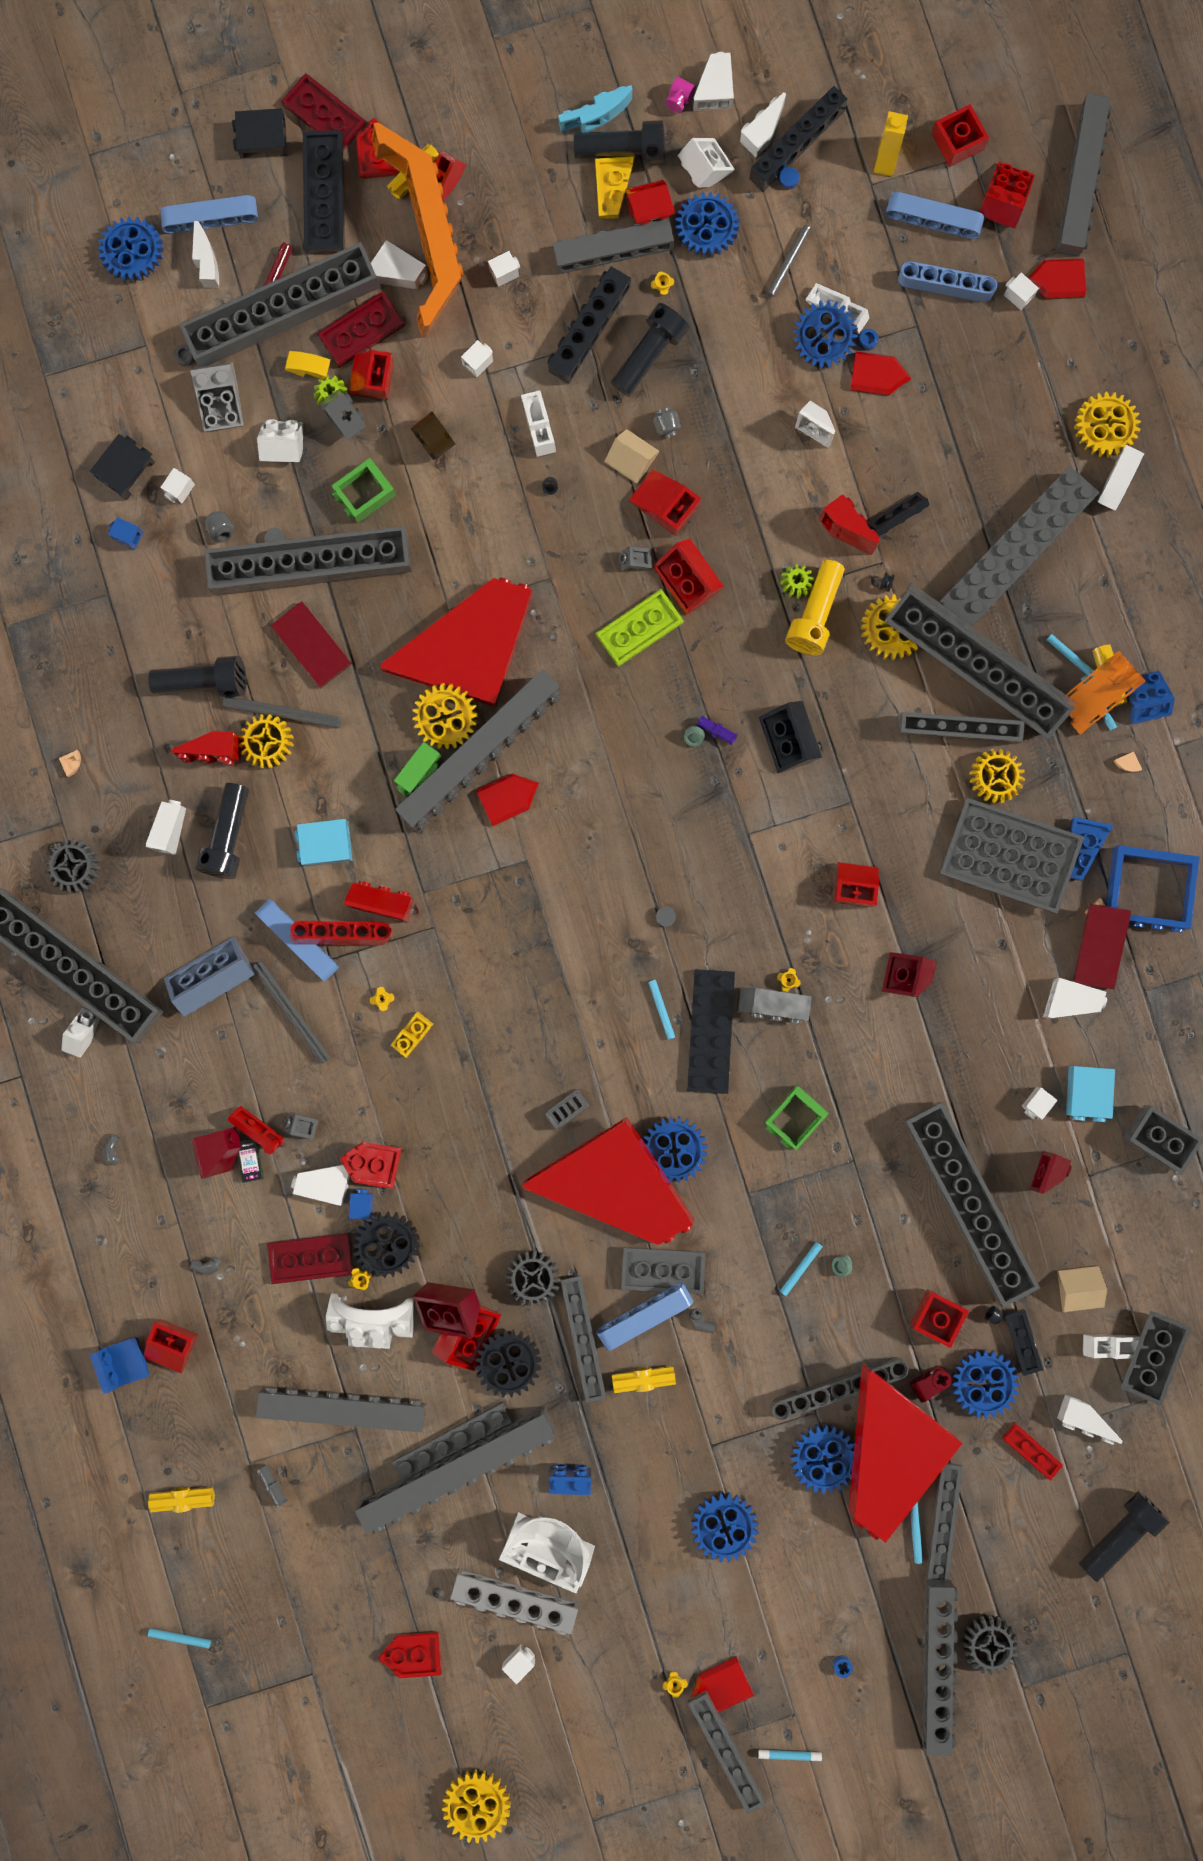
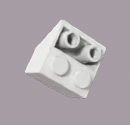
(280, 441)

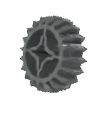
(67, 851)
(525, 1272)
(1006, 1647)

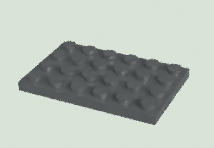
(1011, 855)

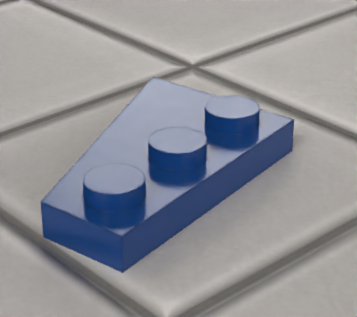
(1094, 836)

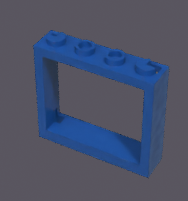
(1156, 856)

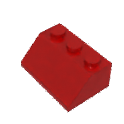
(688, 576)
(379, 901)
(461, 1350)

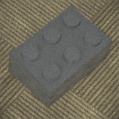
(1163, 1139)

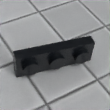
(898, 513)
(1023, 1342)

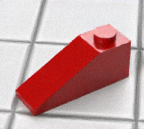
(449, 172)

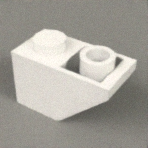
(80, 1033)

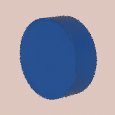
(789, 178)
(868, 339)

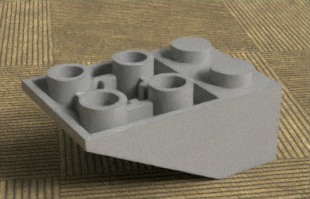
(217, 396)

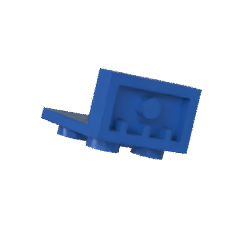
(1151, 699)
(119, 1364)
(570, 1480)

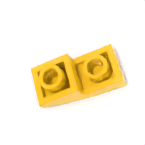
(311, 364)
(412, 1034)

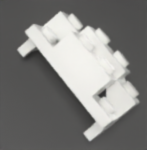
(370, 1327)
(548, 1550)

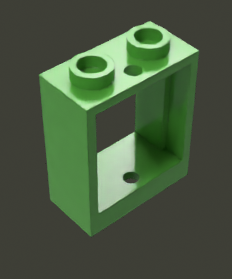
(372, 505)
(418, 769)
(810, 1103)

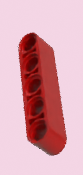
(332, 938)

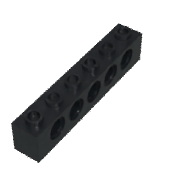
(798, 138)
(566, 369)

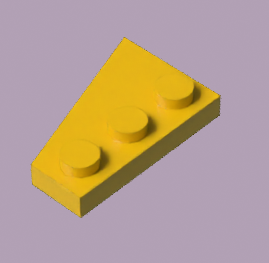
(612, 180)

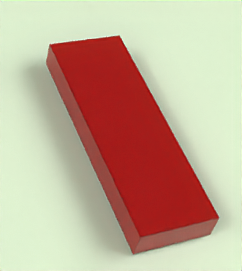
(1032, 1451)

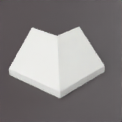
(816, 423)

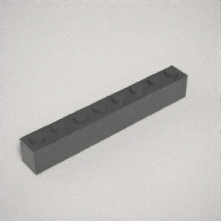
(1083, 175)
(341, 1410)

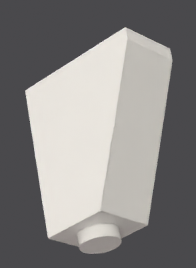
(716, 84)
(398, 268)
(167, 828)
(1073, 999)
(323, 1184)

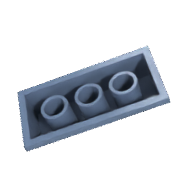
(208, 977)

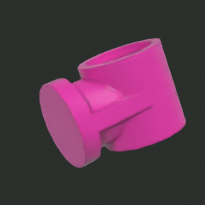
(679, 94)

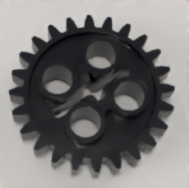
(370, 1236)
(490, 1369)

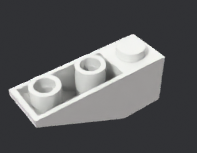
(760, 132)
(1081, 1415)

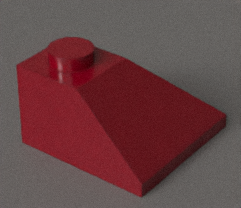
(908, 974)
(216, 1152)
(1050, 1172)

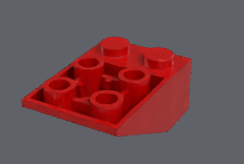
(1007, 194)
(666, 501)
(847, 525)
(211, 747)

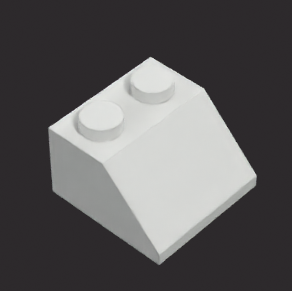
(705, 161)

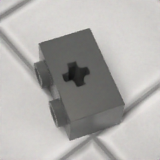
(333, 408)

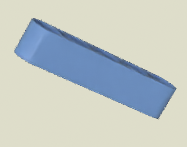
(209, 214)
(934, 215)
(956, 278)
(311, 954)
(645, 1316)

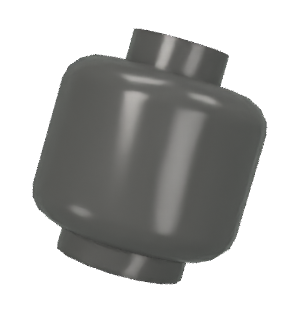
(667, 422)
(219, 526)

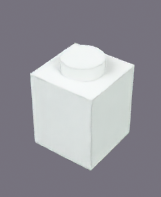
(504, 268)
(1020, 290)
(477, 358)
(177, 486)
(1038, 1103)
(519, 1663)

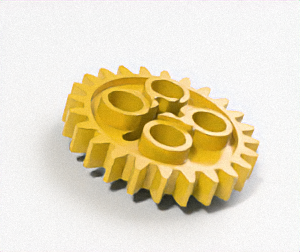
(1105, 407)
(894, 645)
(438, 699)
(466, 1822)

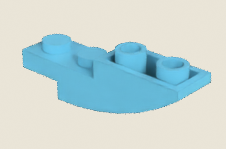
(605, 108)

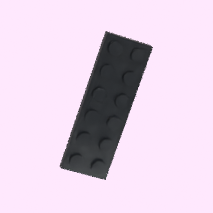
(323, 191)
(711, 1031)

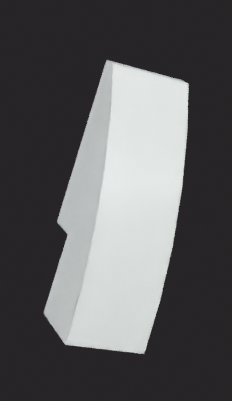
(204, 258)
(824, 294)
(538, 423)
(1120, 477)
(1109, 1346)

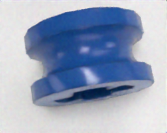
(845, 1673)

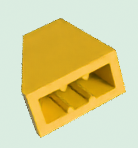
(890, 144)

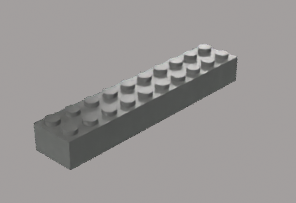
(280, 305)
(1019, 546)
(308, 560)
(979, 661)
(479, 751)
(75, 970)
(971, 1204)
(455, 1470)

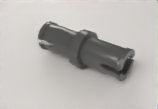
(271, 1486)

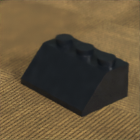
(790, 736)

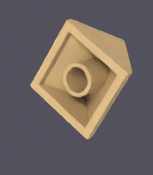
(631, 456)
(1081, 1288)

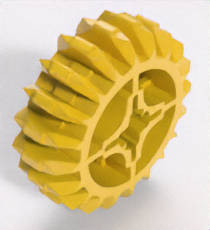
(266, 733)
(991, 770)

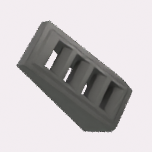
(553, 1120)

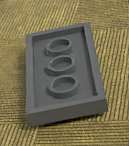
(661, 1269)

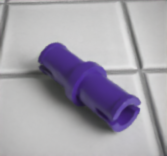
(716, 730)

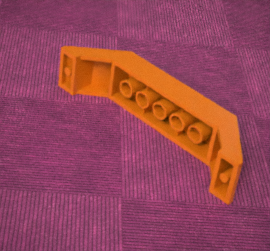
(430, 219)

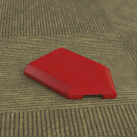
(367, 163)
(1060, 278)
(877, 374)
(507, 797)
(372, 1164)
(413, 1655)
(724, 1684)

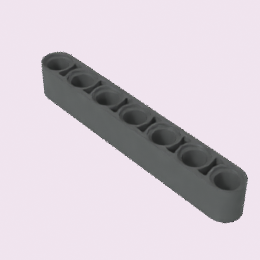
(828, 1387)

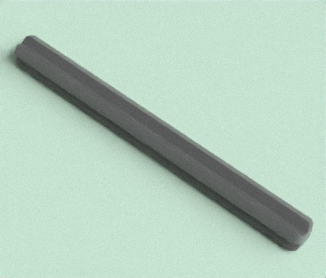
(282, 712)
(291, 1012)

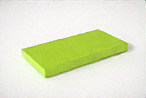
(639, 628)

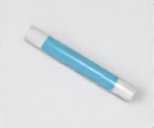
(789, 1755)

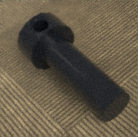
(645, 142)
(665, 328)
(226, 677)
(219, 857)
(1142, 1518)

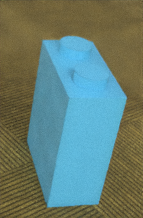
(323, 843)
(1090, 1093)

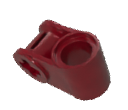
(928, 1384)

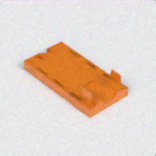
(1102, 690)

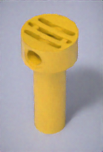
(808, 633)

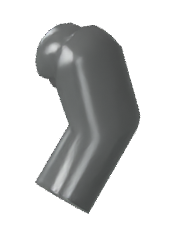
(108, 1150)
(206, 1268)
(699, 1322)

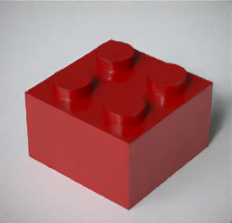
(960, 135)
(939, 1318)

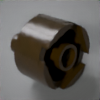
(433, 435)

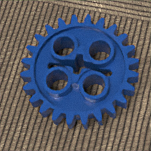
(122, 234)
(718, 236)
(813, 319)
(693, 1147)
(984, 1402)
(827, 1477)
(707, 1533)

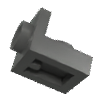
(635, 558)
(300, 1125)

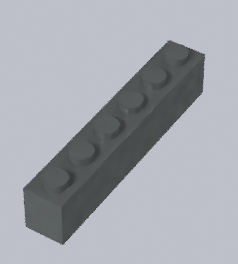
(613, 246)
(960, 727)

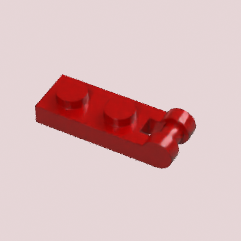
(256, 1130)

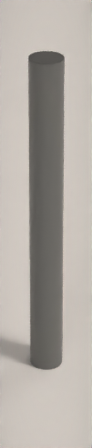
(788, 261)

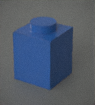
(125, 533)
(361, 1204)

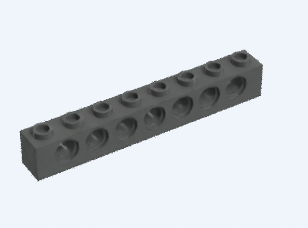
(939, 1742)

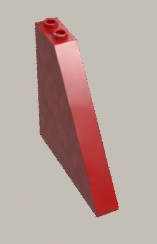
(468, 644)
(616, 1183)
(894, 1456)

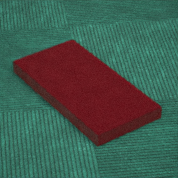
(322, 109)
(361, 329)
(311, 644)
(1101, 946)
(310, 1258)

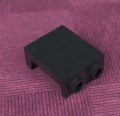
(260, 131)
(121, 465)

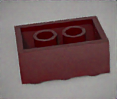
(448, 1309)

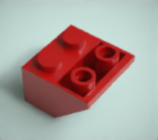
(649, 202)
(372, 374)
(856, 885)
(169, 1345)

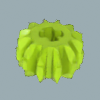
(326, 386)
(791, 575)

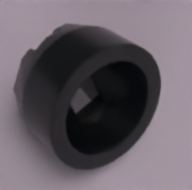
(550, 488)
(994, 1315)

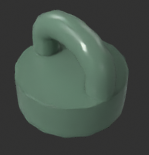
(694, 736)
(842, 1266)

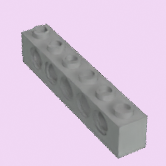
(526, 1597)

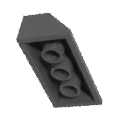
(1156, 1358)

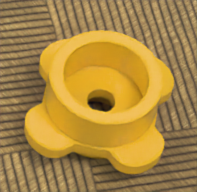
(662, 277)
(782, 977)
(383, 1005)
(359, 1284)
(675, 1691)

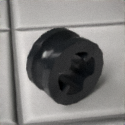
(887, 581)

